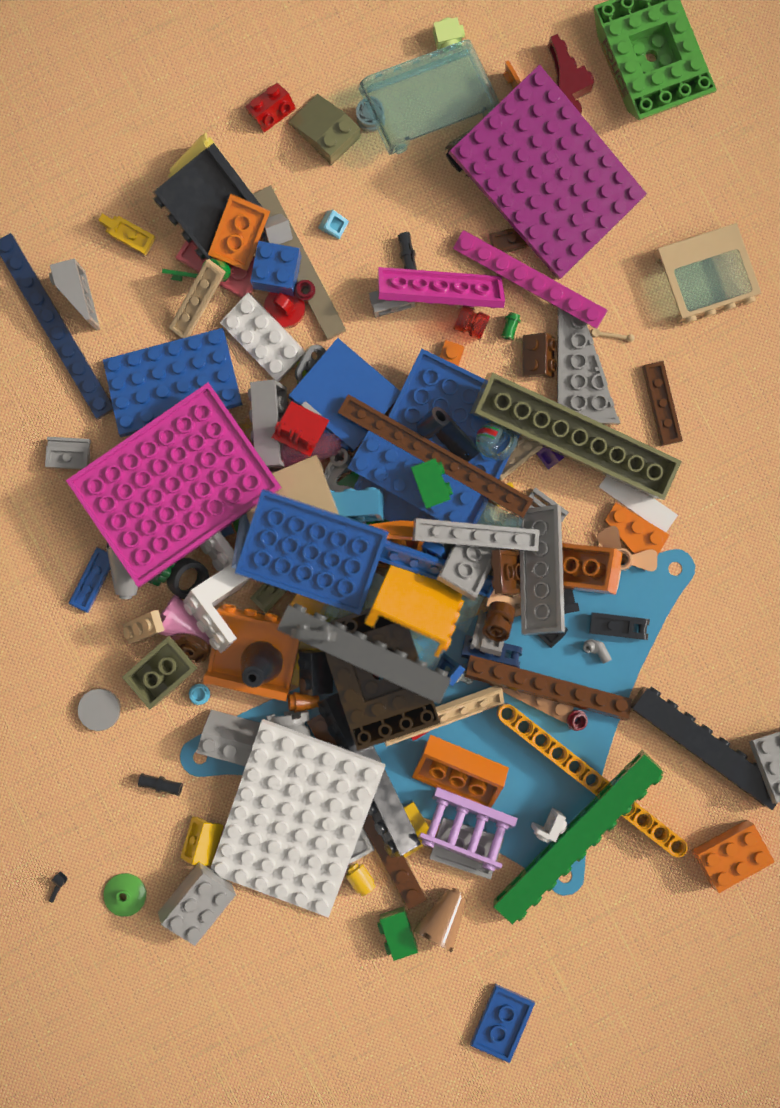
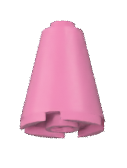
(178, 621)

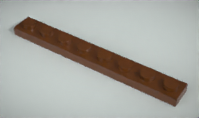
(548, 687)

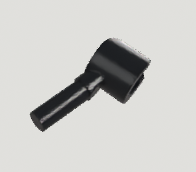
(59, 880)

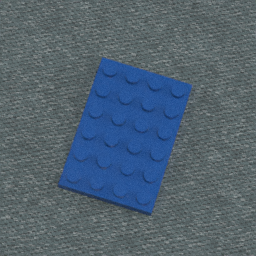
(160, 376)
(311, 551)

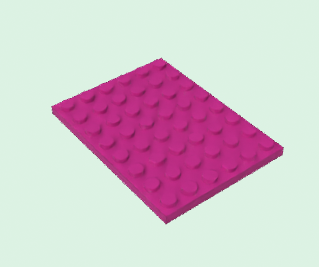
(173, 484)

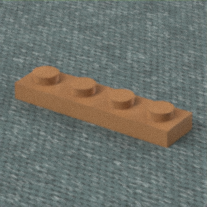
(552, 708)

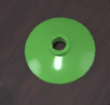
(131, 887)

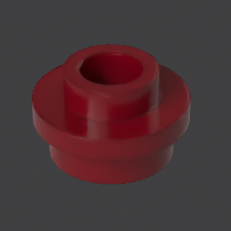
(305, 284)
(581, 722)

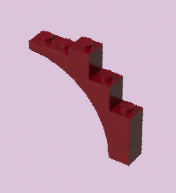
(571, 80)

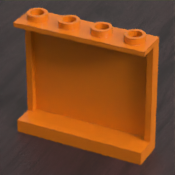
(248, 628)

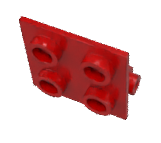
(300, 429)

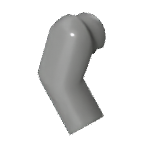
(597, 647)

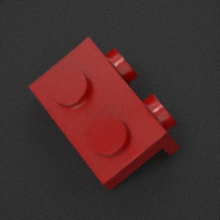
(271, 106)

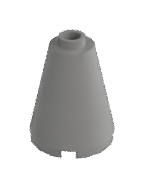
(122, 581)

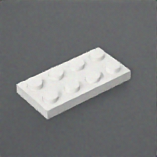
(263, 337)

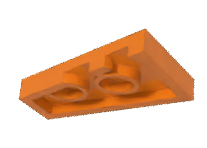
(635, 531)

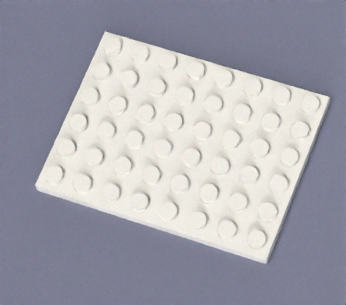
(296, 817)

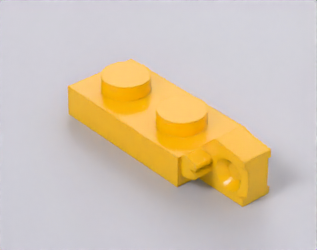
(128, 233)

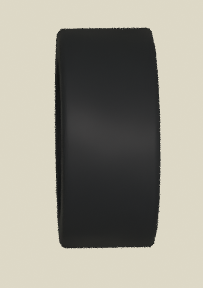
(178, 569)

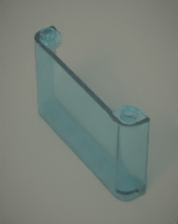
(427, 94)

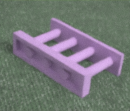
(483, 814)

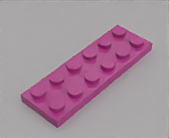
(440, 287)

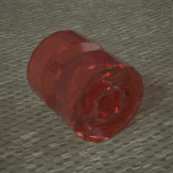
(471, 322)

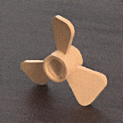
(645, 560)

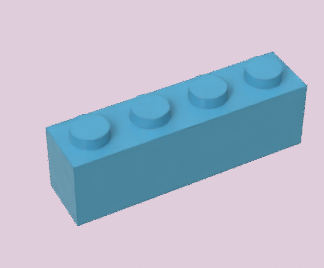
(360, 505)

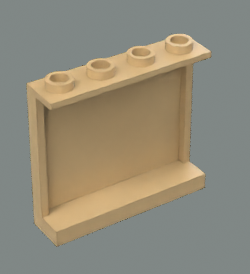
(304, 483)

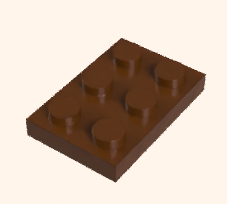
(506, 571)

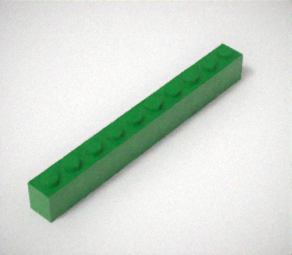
(578, 836)

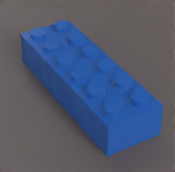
(391, 469)

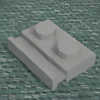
(67, 453)
(481, 642)

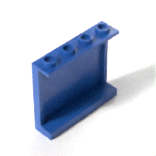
(329, 383)

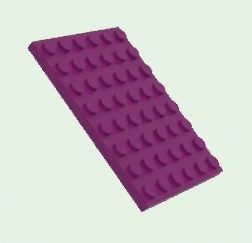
(548, 172)

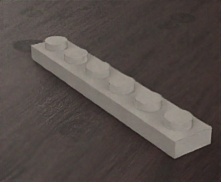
(475, 535)

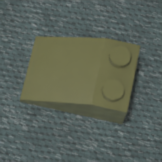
(326, 128)
(159, 673)

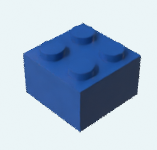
(276, 268)

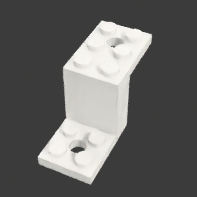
(204, 597)

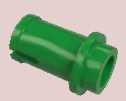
(510, 326)

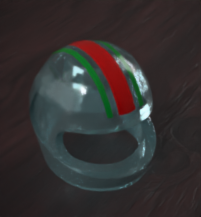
(490, 439)

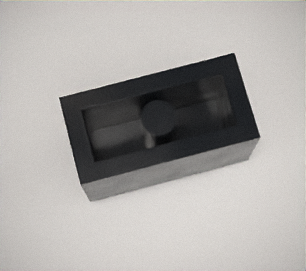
(314, 673)

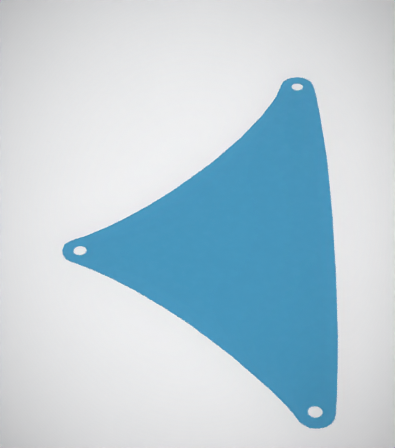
(533, 780)

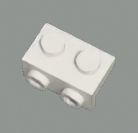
(554, 825)

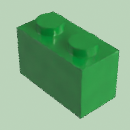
(431, 483)
(398, 934)

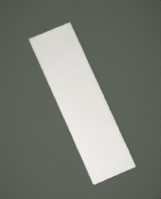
(640, 503)

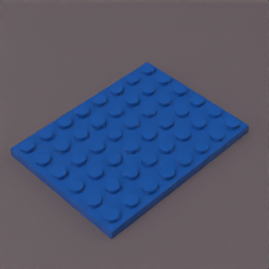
(443, 385)

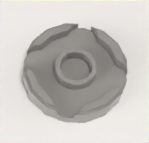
(99, 709)

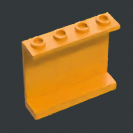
(418, 604)

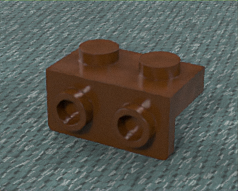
(538, 355)

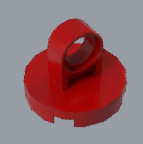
(285, 309)

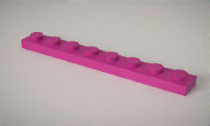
(530, 279)

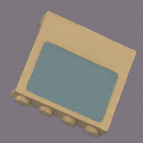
(709, 273)

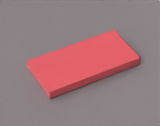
(239, 279)

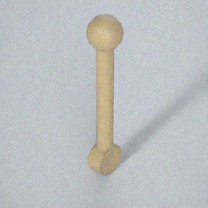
(596, 332)

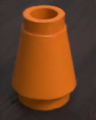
(300, 702)

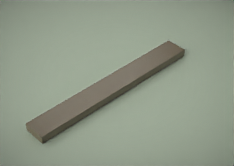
(320, 303)

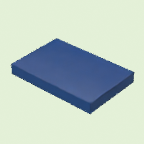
(502, 1023)

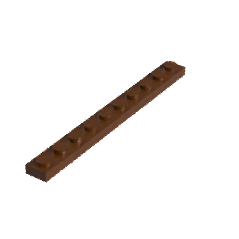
(427, 450)
(397, 866)

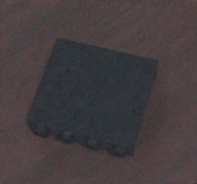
(199, 197)

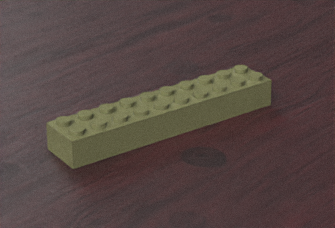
(575, 436)

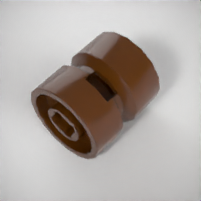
(498, 621)

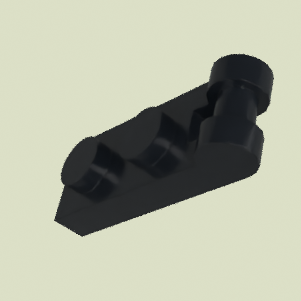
(618, 626)

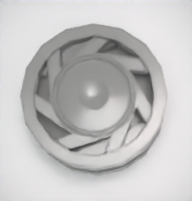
(364, 118)

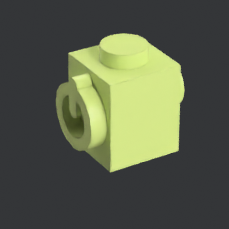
(447, 32)

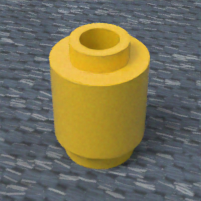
(360, 879)

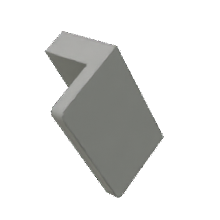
(384, 307)

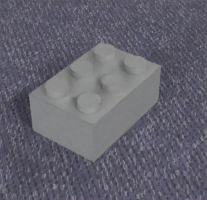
(196, 904)

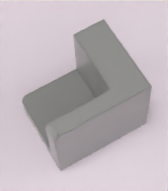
(277, 230)

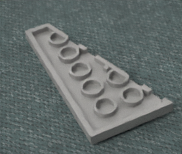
(580, 373)

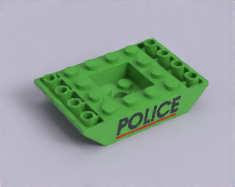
(655, 27)

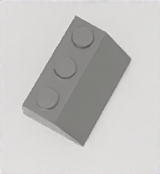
(228, 737)

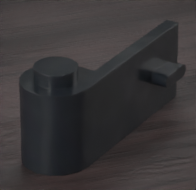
(439, 423)

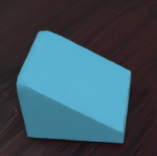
(333, 224)

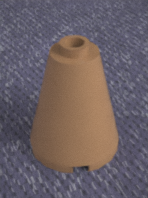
(443, 920)

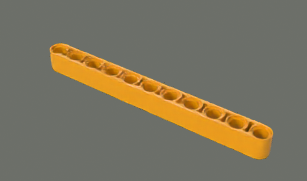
(581, 774)

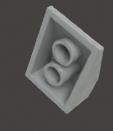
(74, 285)

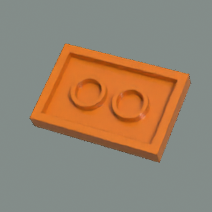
(239, 232)

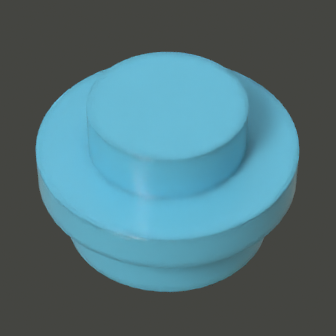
(199, 694)

